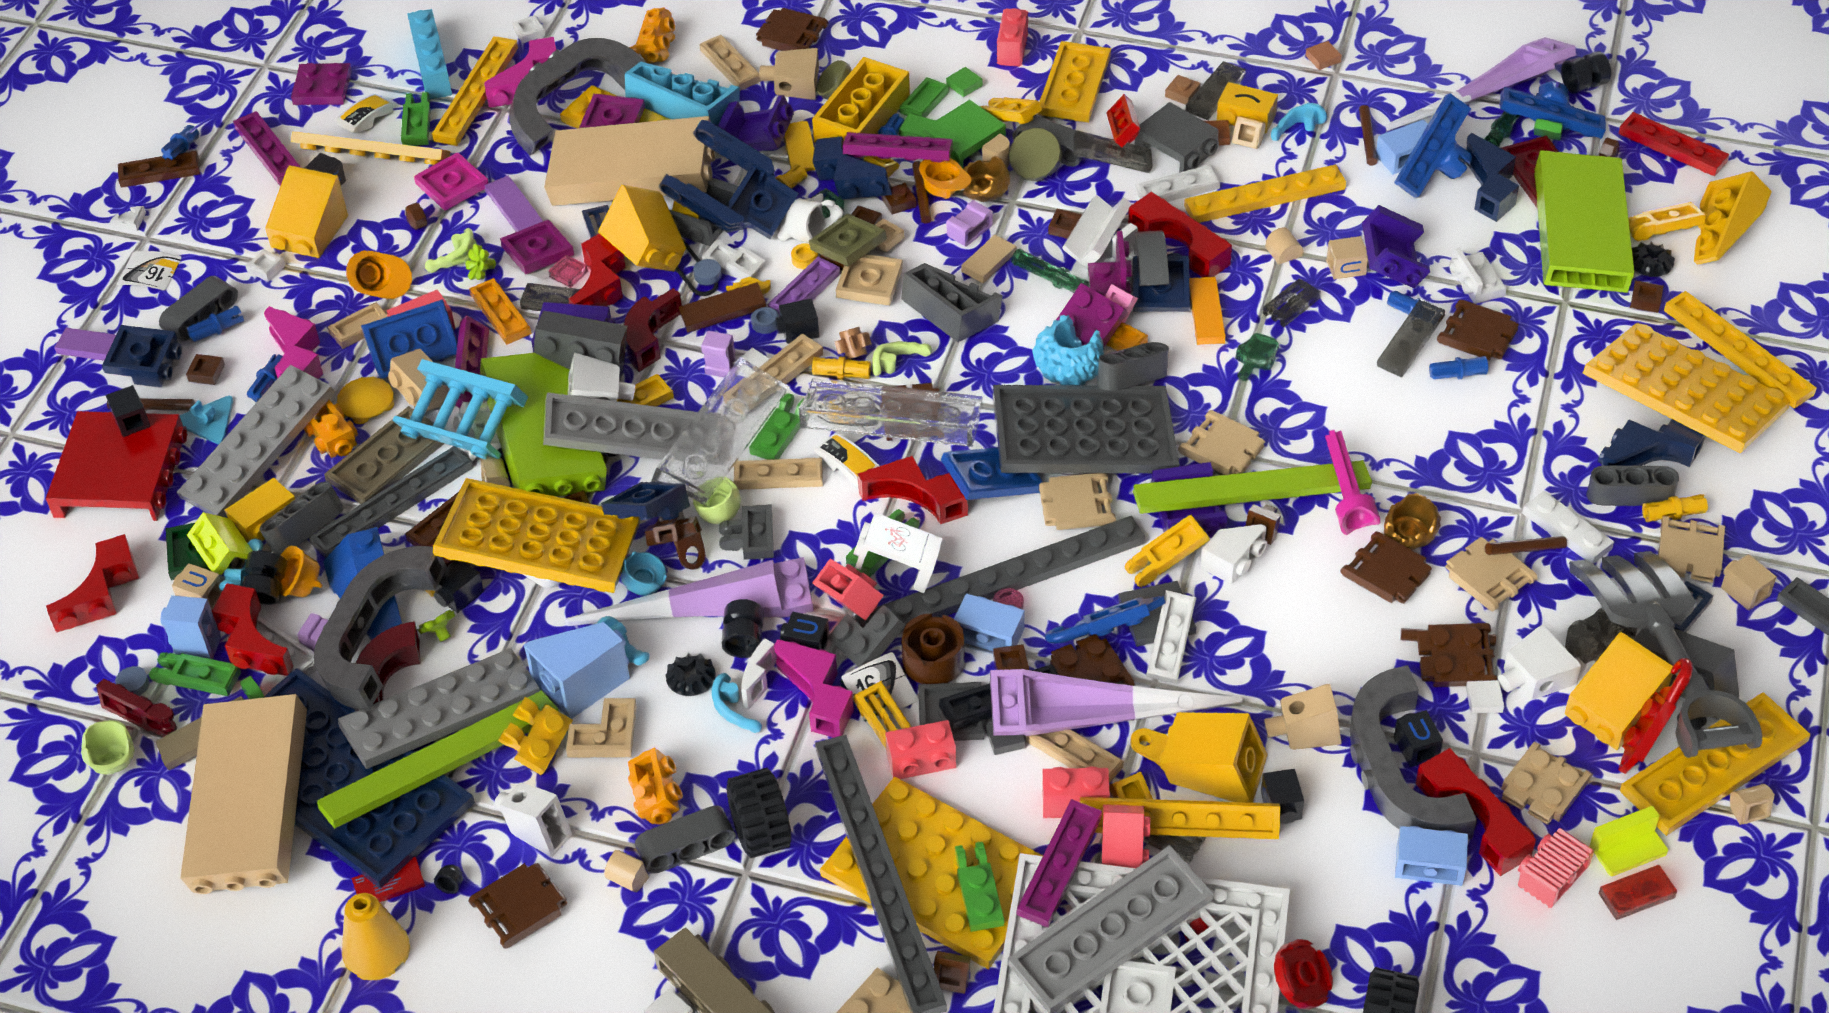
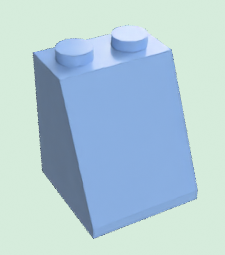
(578, 666)

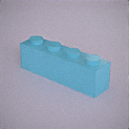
(429, 53)

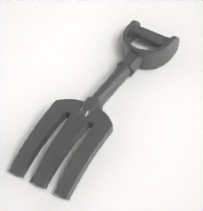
(1659, 615)

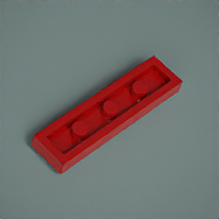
(1673, 144)

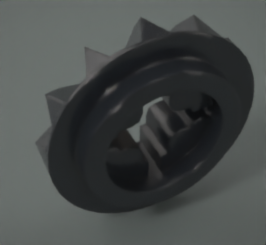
(1649, 266)
(695, 683)

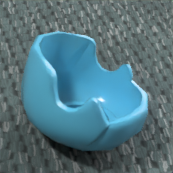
(643, 573)

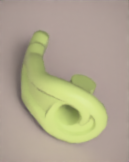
(462, 244)
(885, 355)

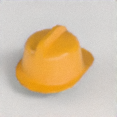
(944, 177)
(378, 274)
(300, 573)

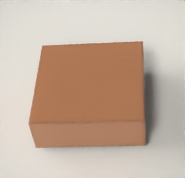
(1323, 55)

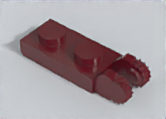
(135, 708)

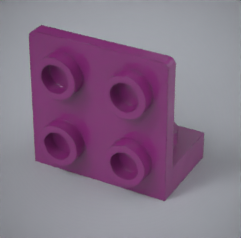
(1115, 273)

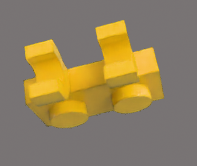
(543, 738)

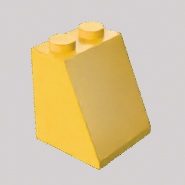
(306, 212)
(643, 229)
(1616, 689)
(1215, 755)

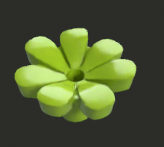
(479, 262)
(438, 625)

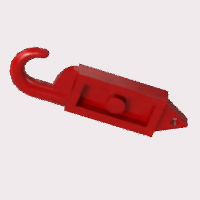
(1654, 717)

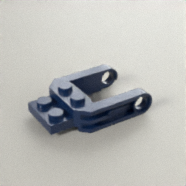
(757, 202)

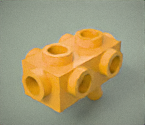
(655, 35)
(332, 431)
(654, 786)

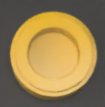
(802, 255)

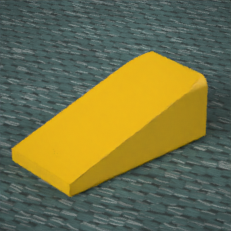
(799, 145)

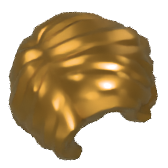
(988, 178)
(1412, 521)

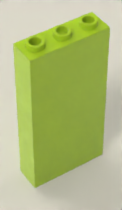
(1583, 222)
(521, 430)

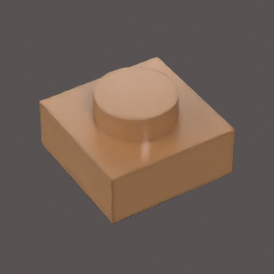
(1182, 89)

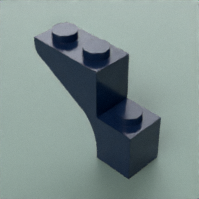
(1493, 170)
(851, 176)
(1641, 445)

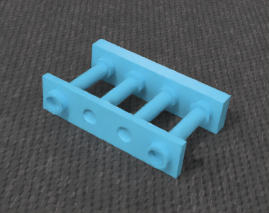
(460, 381)

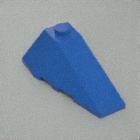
(347, 561)

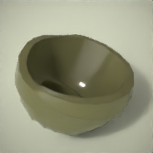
(832, 78)

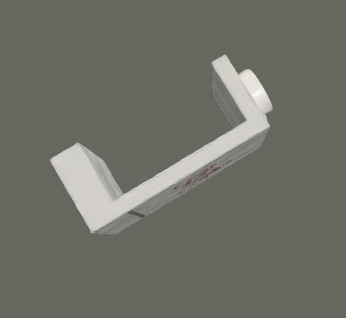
(900, 544)

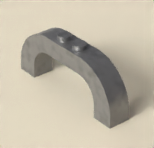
(587, 54)
(377, 582)
(1401, 805)

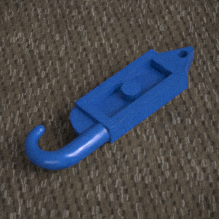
(1105, 620)

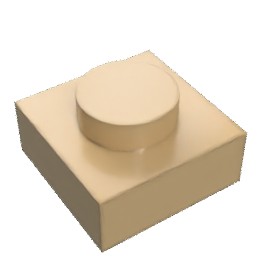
(893, 233)

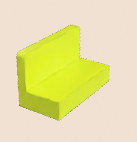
(218, 541)
(1628, 841)

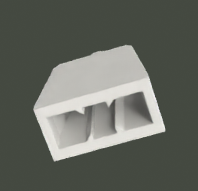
(597, 380)
(1539, 665)
(535, 817)

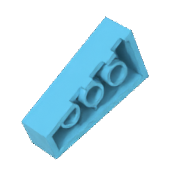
(678, 94)

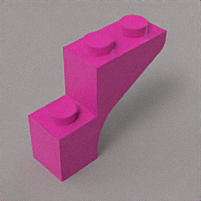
(502, 87)
(296, 339)
(814, 674)

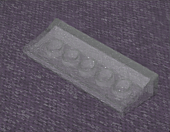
(891, 412)
(721, 430)

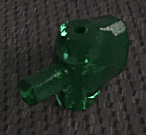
(1256, 353)

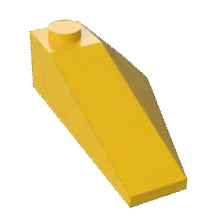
(1730, 210)

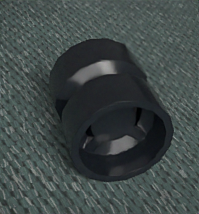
(1586, 72)
(263, 575)
(742, 628)

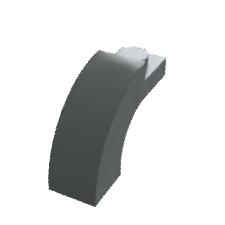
(1151, 258)

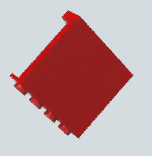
(115, 470)

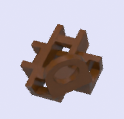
(684, 533)

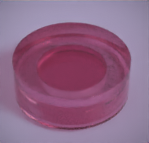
(1009, 597)

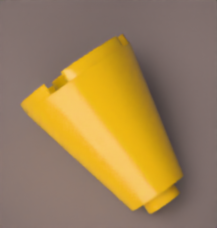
(372, 939)

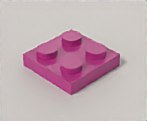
(451, 181)

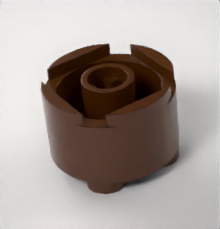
(933, 649)

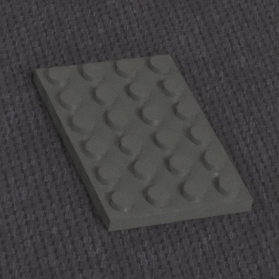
(1083, 429)

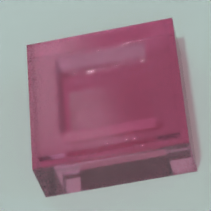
(568, 271)

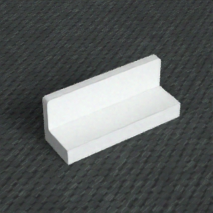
(1095, 230)

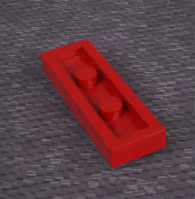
(1123, 121)

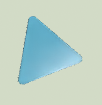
(209, 420)

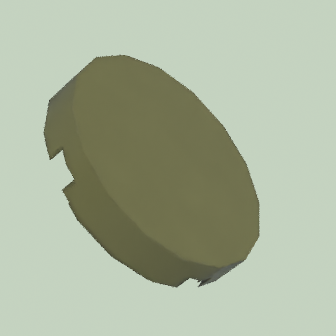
(1035, 154)

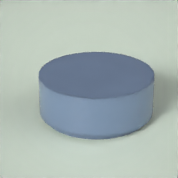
(707, 272)
(764, 320)
(133, 679)

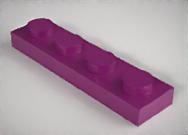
(265, 145)
(897, 146)
(470, 349)
(1059, 863)

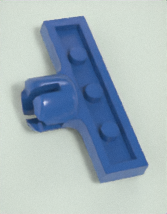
(1554, 106)
(1437, 148)

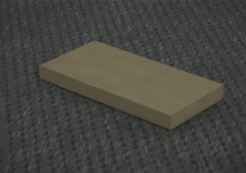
(381, 460)

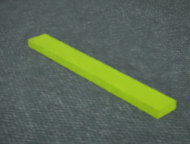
(1243, 487)
(423, 765)

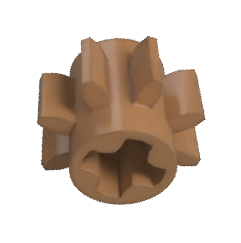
(853, 342)

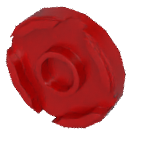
(1303, 974)

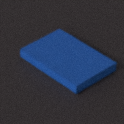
(414, 329)
(980, 476)

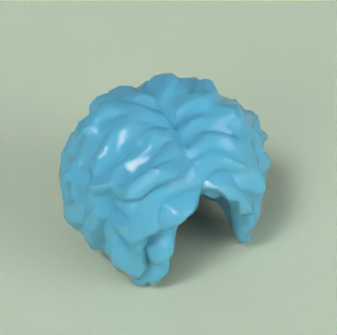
(1064, 357)

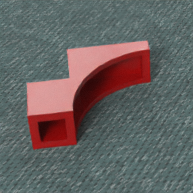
(603, 284)
(905, 481)
(93, 598)
(237, 615)

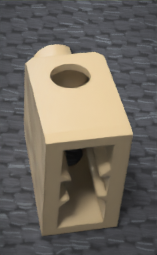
(793, 73)
(1307, 719)

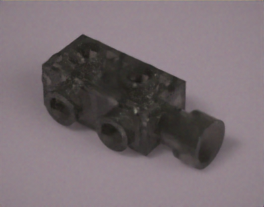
(1592, 636)

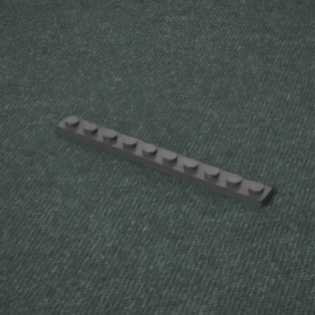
(1020, 570)
(880, 877)

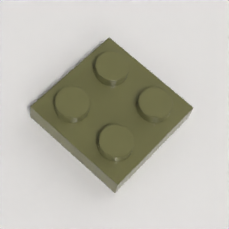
(847, 239)

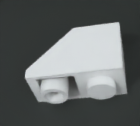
(1232, 551)

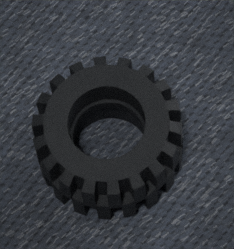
(758, 812)
(1391, 992)

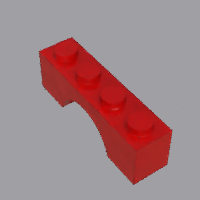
(1207, 251)
(1505, 838)

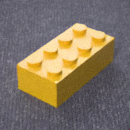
(862, 101)

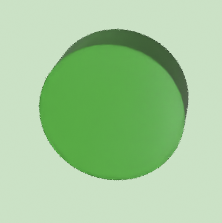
(250, 688)

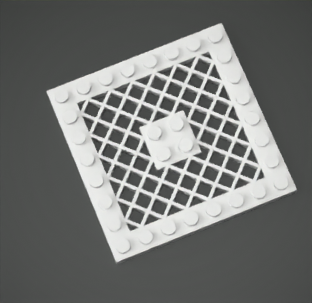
(1150, 985)

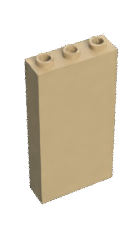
(595, 161)
(244, 794)

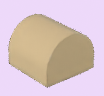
(1248, 132)
(999, 147)
(1283, 245)
(494, 471)
(1752, 803)
(626, 871)

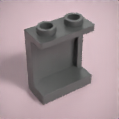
(1179, 136)
(700, 229)

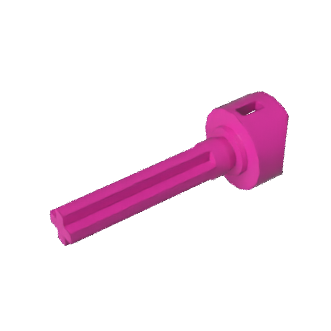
(1355, 509)

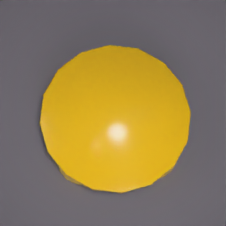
(365, 398)

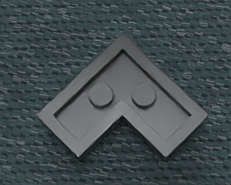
(866, 643)

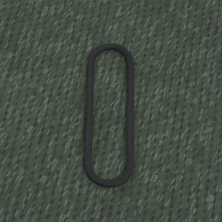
(688, 282)

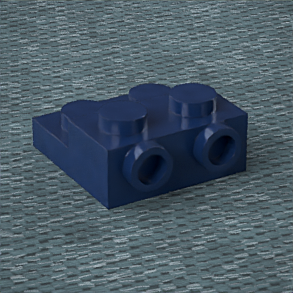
(1164, 298)
(143, 355)
(649, 501)

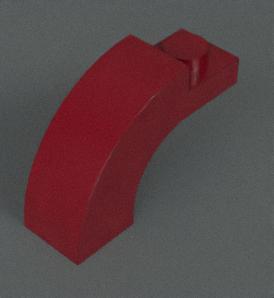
(643, 321)
(391, 652)

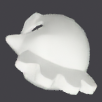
(806, 219)

